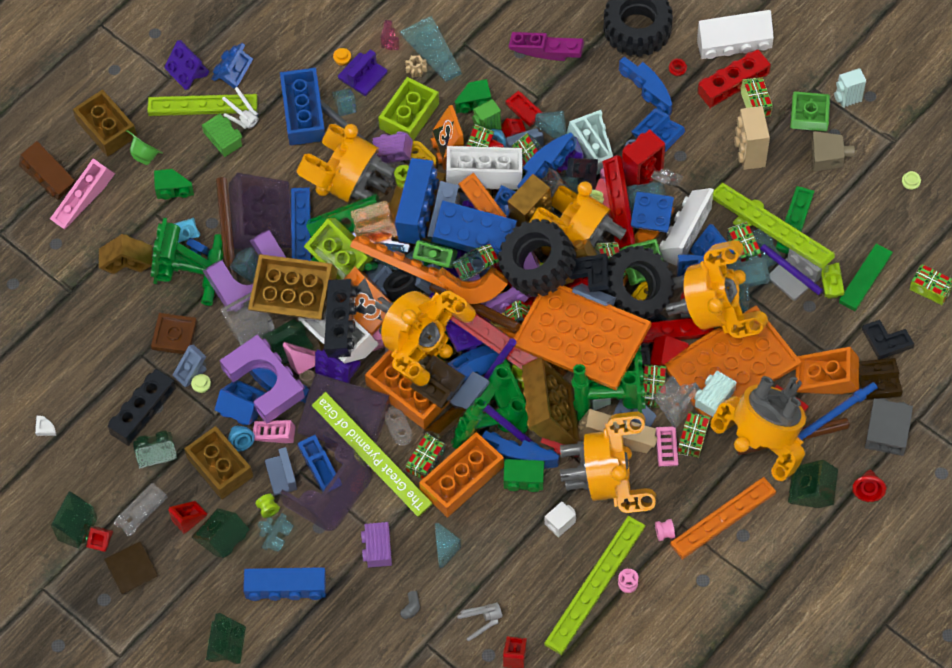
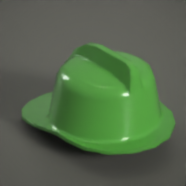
(141, 151)

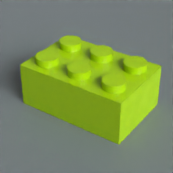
(409, 109)
(332, 245)

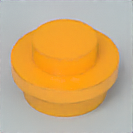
(342, 56)

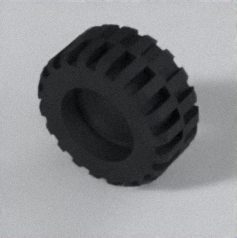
(635, 40)
(525, 240)
(655, 273)

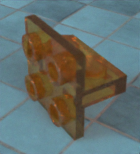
(374, 222)

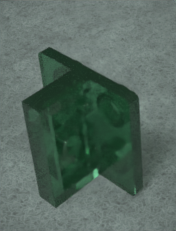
(290, 332)
(154, 449)
(225, 640)

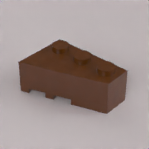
(46, 170)

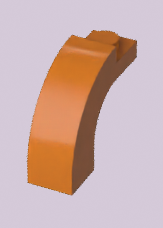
(474, 291)

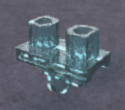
(281, 525)

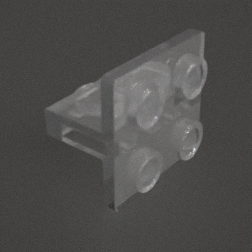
(675, 400)

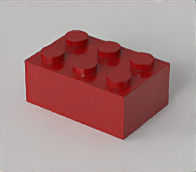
(643, 158)

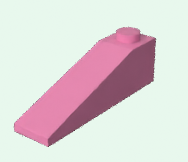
(84, 191)

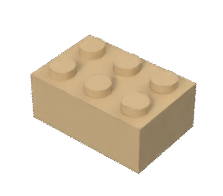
(752, 138)

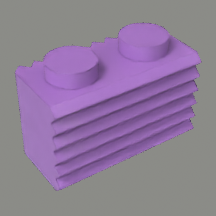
(394, 147)
(377, 544)

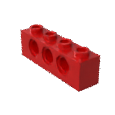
(713, 95)

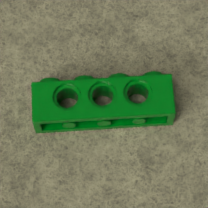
(343, 212)

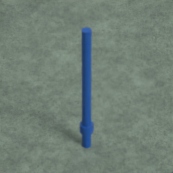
(858, 396)

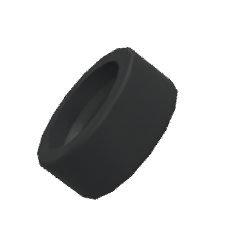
(395, 280)

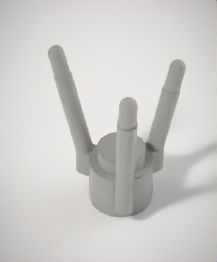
(490, 612)

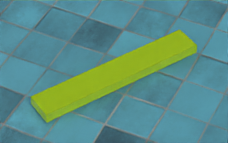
(198, 104)

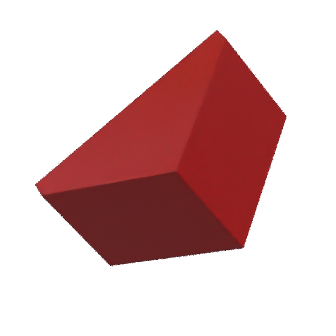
(665, 349)
(187, 515)
(514, 652)

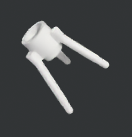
(248, 118)

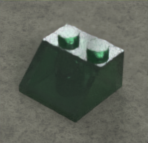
(813, 485)
(73, 520)
(221, 532)

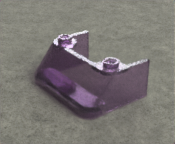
(341, 493)

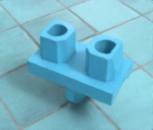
(188, 230)

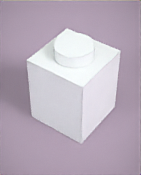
(560, 519)

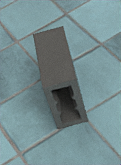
(888, 426)

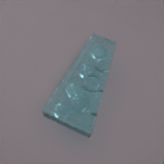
(431, 46)

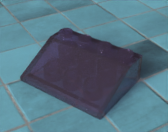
(259, 206)
(362, 405)

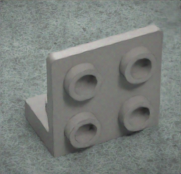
(787, 282)

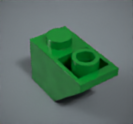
(472, 96)
(171, 184)

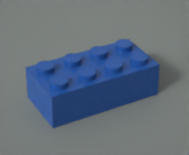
(302, 106)
(416, 201)
(470, 228)

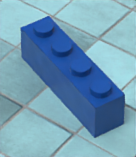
(285, 583)

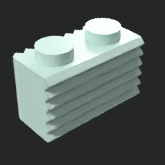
(850, 87)
(717, 390)

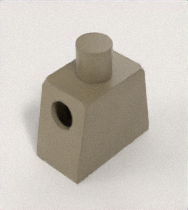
(829, 151)

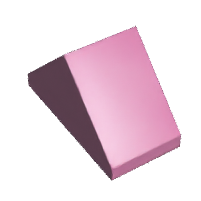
(299, 357)

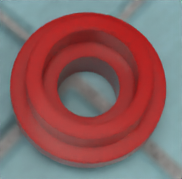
(677, 63)

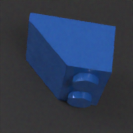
(237, 402)

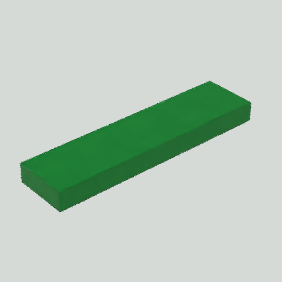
(797, 212)
(865, 277)

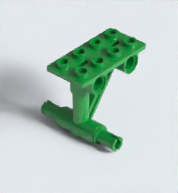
(172, 256)
(630, 389)
(509, 398)

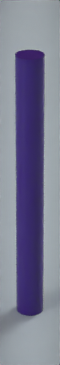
(791, 269)
(501, 357)
(506, 424)

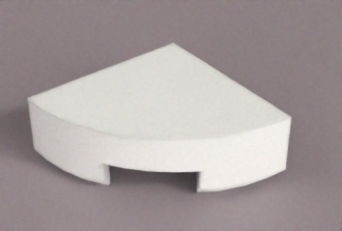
(44, 427)

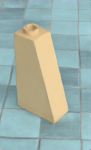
(595, 422)

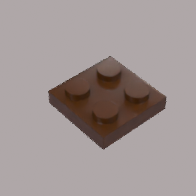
(173, 333)

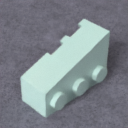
(592, 137)

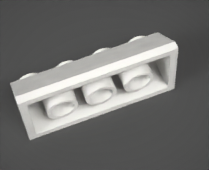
(735, 34)
(490, 164)
(687, 225)
(363, 340)

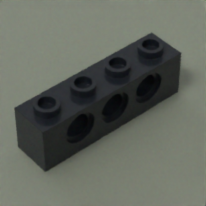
(338, 291)
(141, 416)

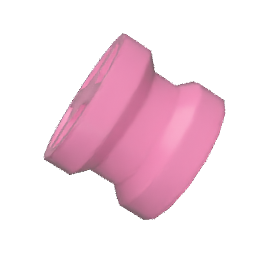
(664, 530)
(628, 576)

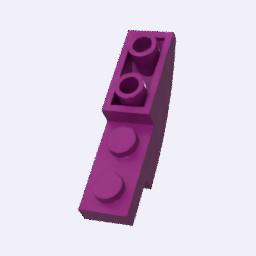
(546, 47)

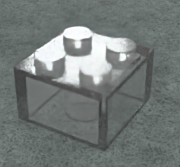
(246, 323)

